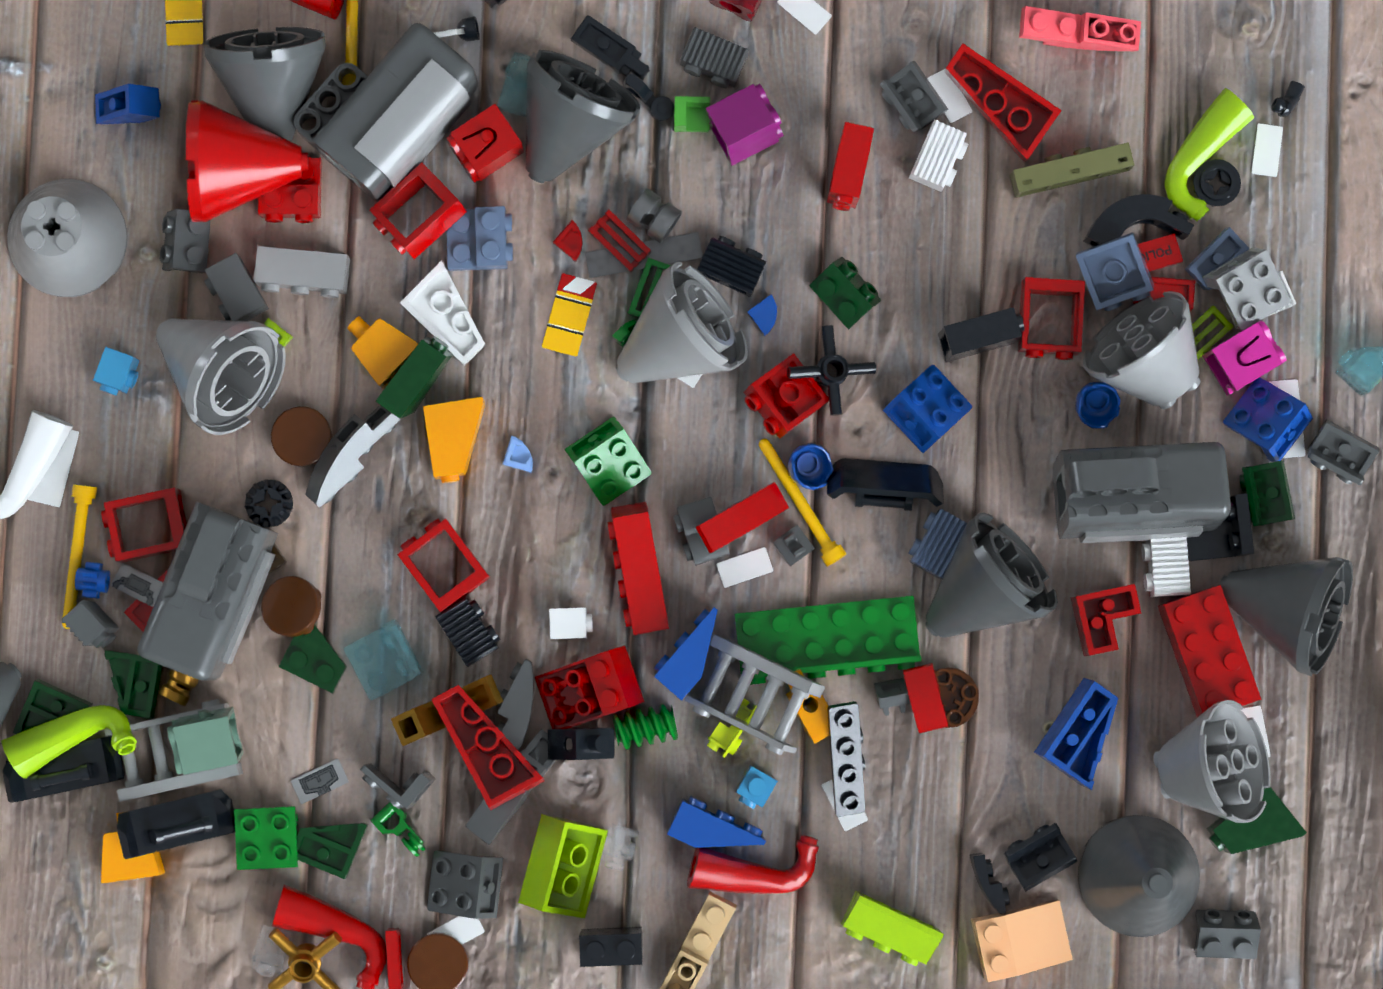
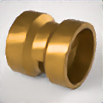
(176, 692)

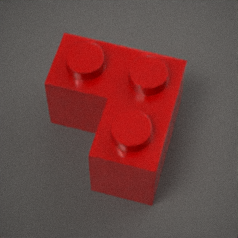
(1095, 616)

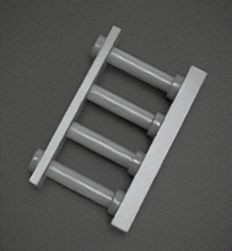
(776, 677)
(164, 779)

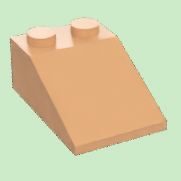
(1021, 940)

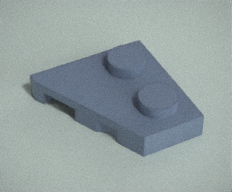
(1218, 252)

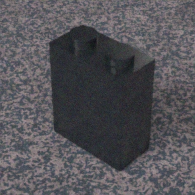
(981, 334)
(611, 946)

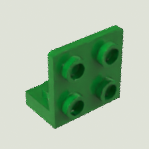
(608, 461)

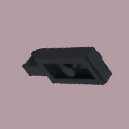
(609, 48)

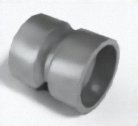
(654, 216)

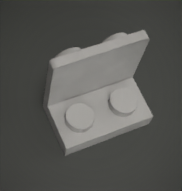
(1249, 287)

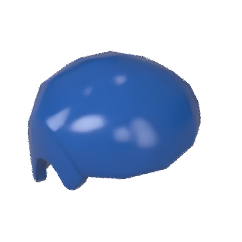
(1097, 404)
(810, 466)

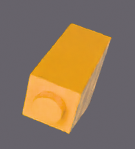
(452, 436)

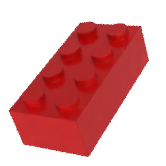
(1208, 649)

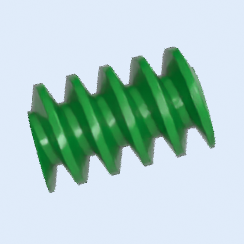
(645, 726)

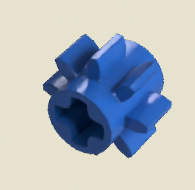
(92, 580)

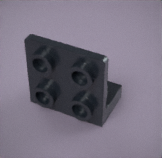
(1230, 539)

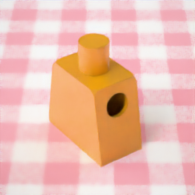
(380, 348)
(813, 716)
(117, 868)

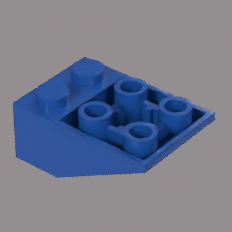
(687, 664)
(705, 829)

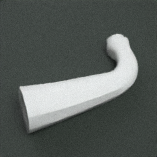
(37, 452)

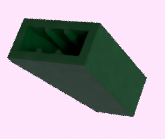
(415, 377)
(1271, 827)

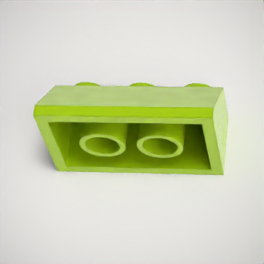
(562, 866)
(891, 929)

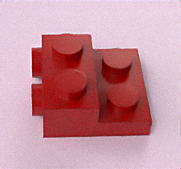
(296, 199)
(784, 401)

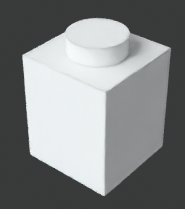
(570, 623)

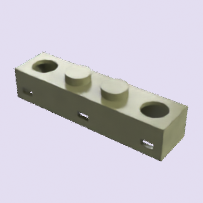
(1066, 171)

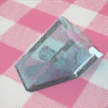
(1362, 368)

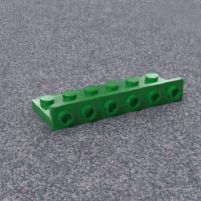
(833, 636)

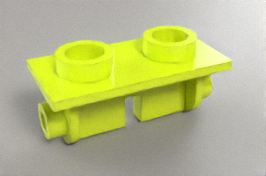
(727, 737)

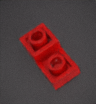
(925, 698)

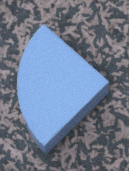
(518, 456)

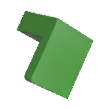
(691, 114)

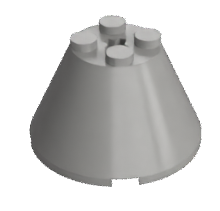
(67, 238)
(1148, 351)
(1217, 764)

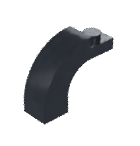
(1137, 210)

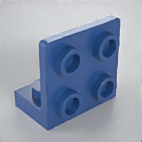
(927, 408)
(1269, 418)

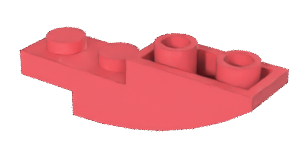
(1079, 31)

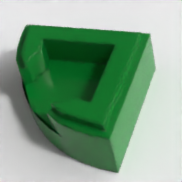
(624, 332)

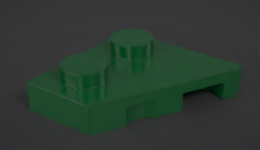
(314, 660)
(135, 682)
(46, 704)
(330, 846)

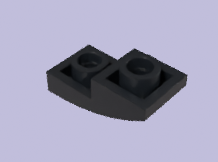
(993, 891)

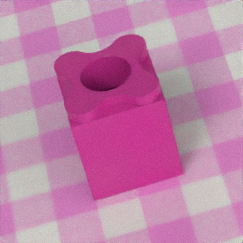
(1244, 357)

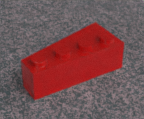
(1005, 102)
(639, 568)

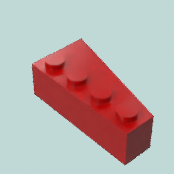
(489, 756)

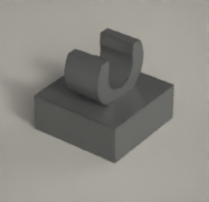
(793, 545)
(892, 694)

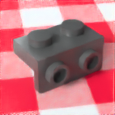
(913, 97)
(184, 242)
(1342, 453)
(1227, 934)

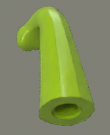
(1216, 127)
(41, 744)

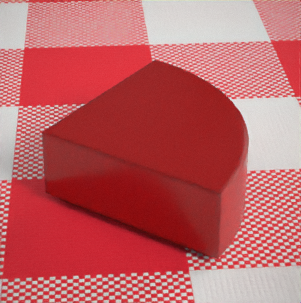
(570, 241)

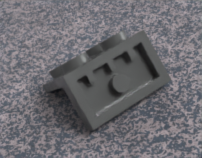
(414, 786)
(465, 885)

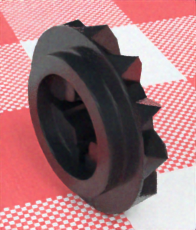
(1227, 174)
(280, 511)

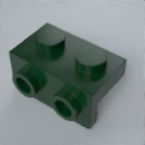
(845, 292)
(1267, 493)

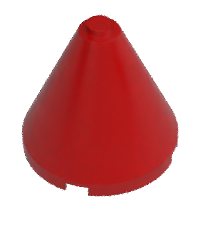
(233, 161)

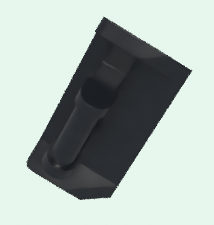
(885, 483)
(80, 767)
(175, 823)

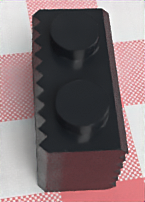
(731, 265)
(467, 631)

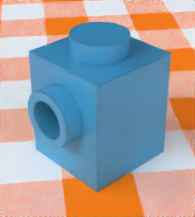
(116, 372)
(755, 787)

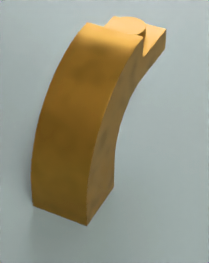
(425, 719)

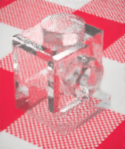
(618, 846)

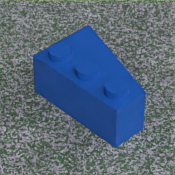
(1079, 732)

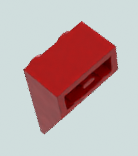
(589, 689)

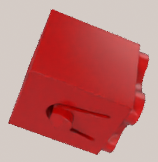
(485, 143)

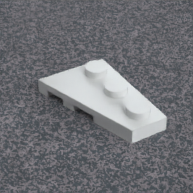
(444, 314)

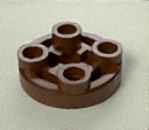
(300, 436)
(291, 606)
(958, 695)
(438, 962)

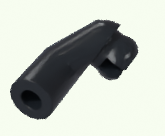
(1286, 105)

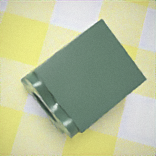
(205, 741)

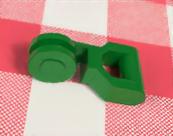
(415, 841)

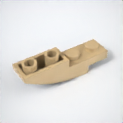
(699, 943)

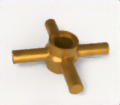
(307, 953)

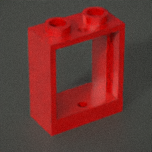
(850, 166)
(432, 227)
(1056, 287)
(176, 519)
(463, 588)

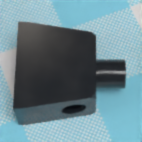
(586, 744)

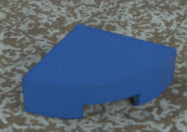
(764, 314)

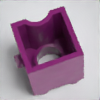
(744, 123)

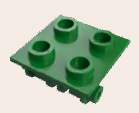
(266, 837)

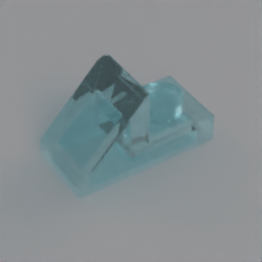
(515, 86)

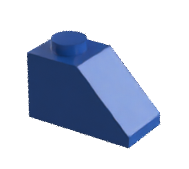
(127, 104)

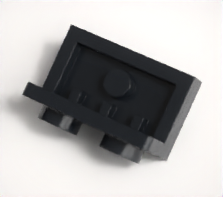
(1039, 856)

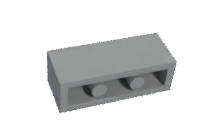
(301, 271)

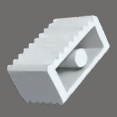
(938, 156)
(1167, 567)

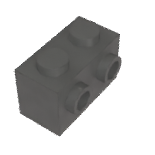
(235, 289)

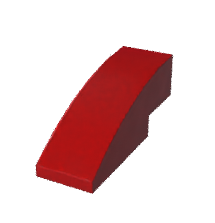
(742, 517)

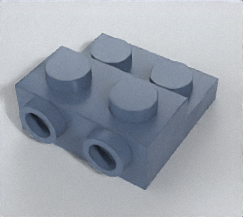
(480, 240)
(1115, 272)

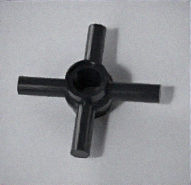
(821, 374)

